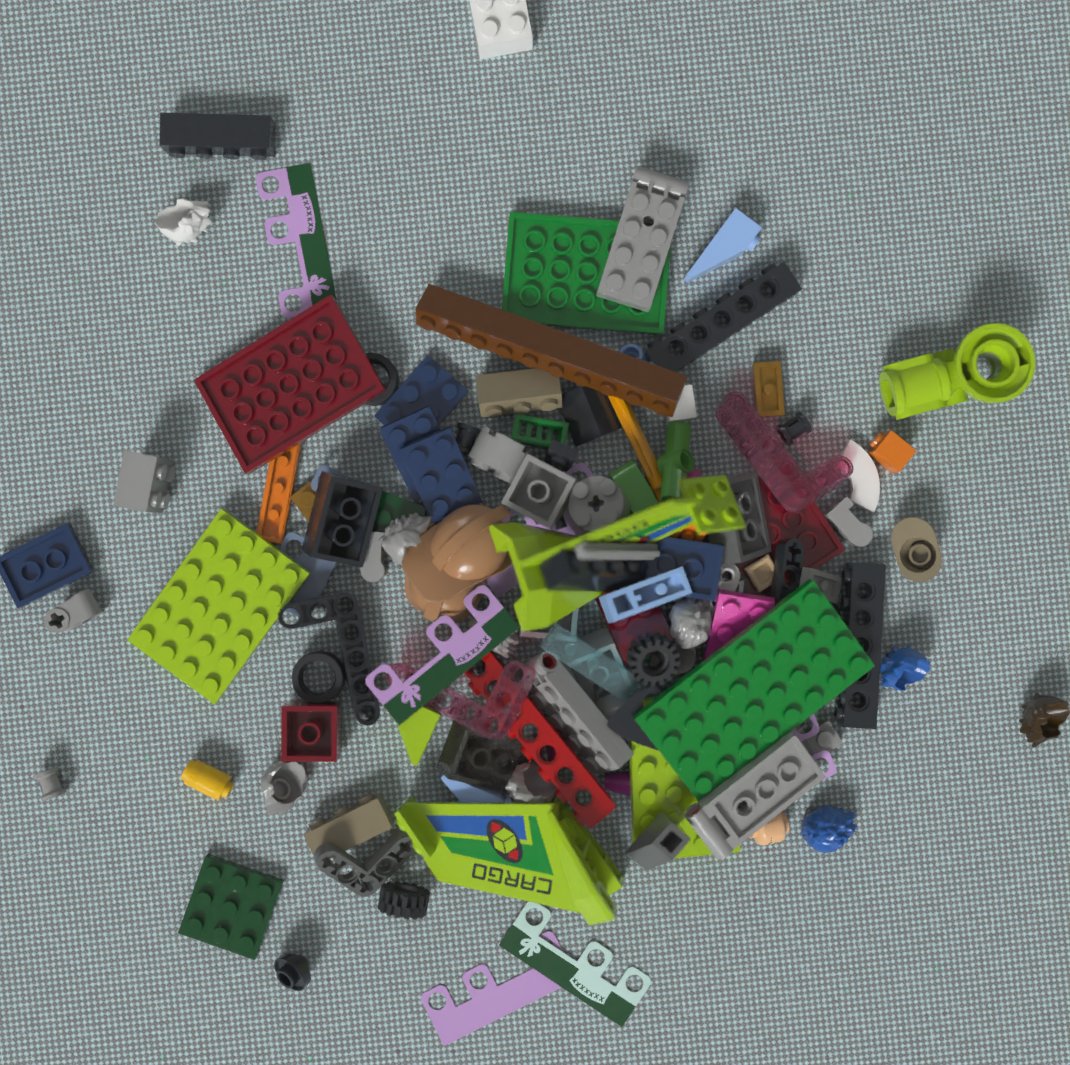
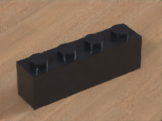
(217, 135)
(569, 573)

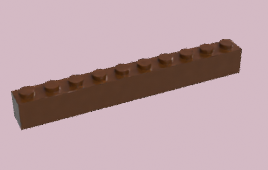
(550, 350)

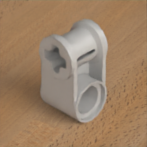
(76, 611)

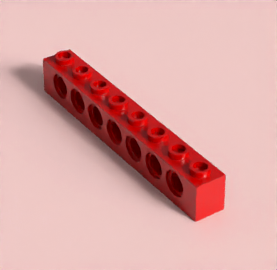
(601, 801)

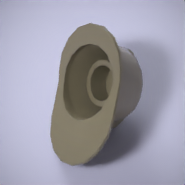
(916, 549)

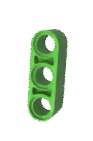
(635, 487)

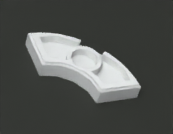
(864, 479)

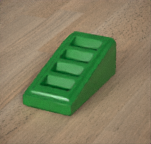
(561, 427)

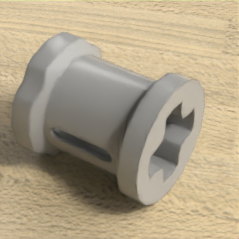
(49, 784)

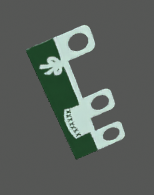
(572, 975)

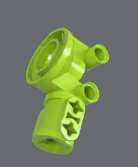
(950, 375)

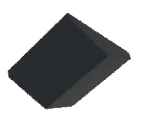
(588, 414)

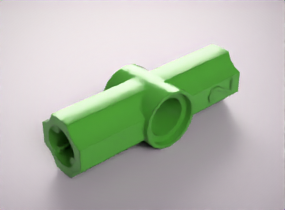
(675, 461)

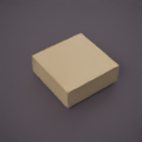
(761, 572)

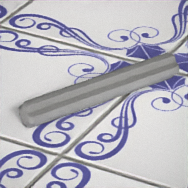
(616, 551)

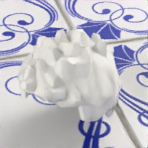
(184, 220)

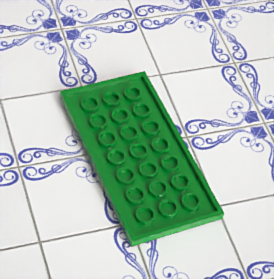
(754, 690)

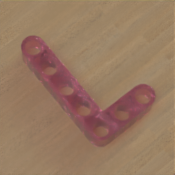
(772, 460)
(483, 713)

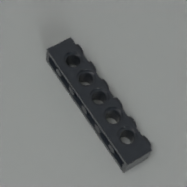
(783, 288)
(873, 576)

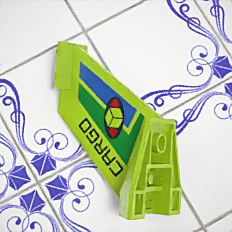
(706, 504)
(515, 852)

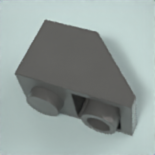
(658, 842)

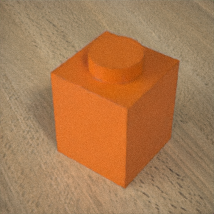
(890, 451)

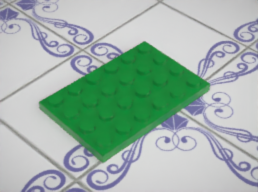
(557, 270)

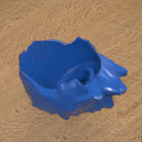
(903, 667)
(828, 828)

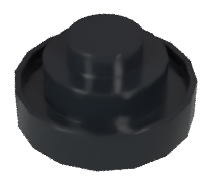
(292, 971)

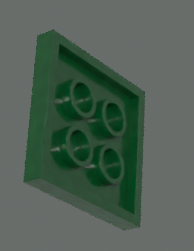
(230, 906)

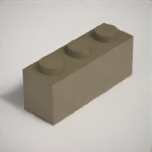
(517, 392)
(351, 825)

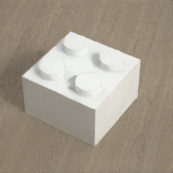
(501, 27)

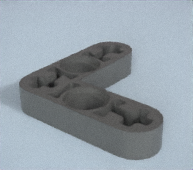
(368, 871)

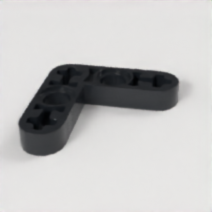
(779, 588)

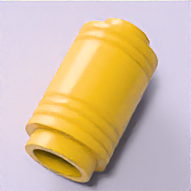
(207, 779)

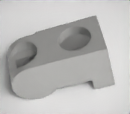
(847, 524)
(374, 567)

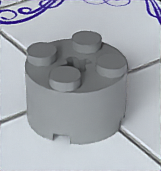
(498, 454)
(586, 497)

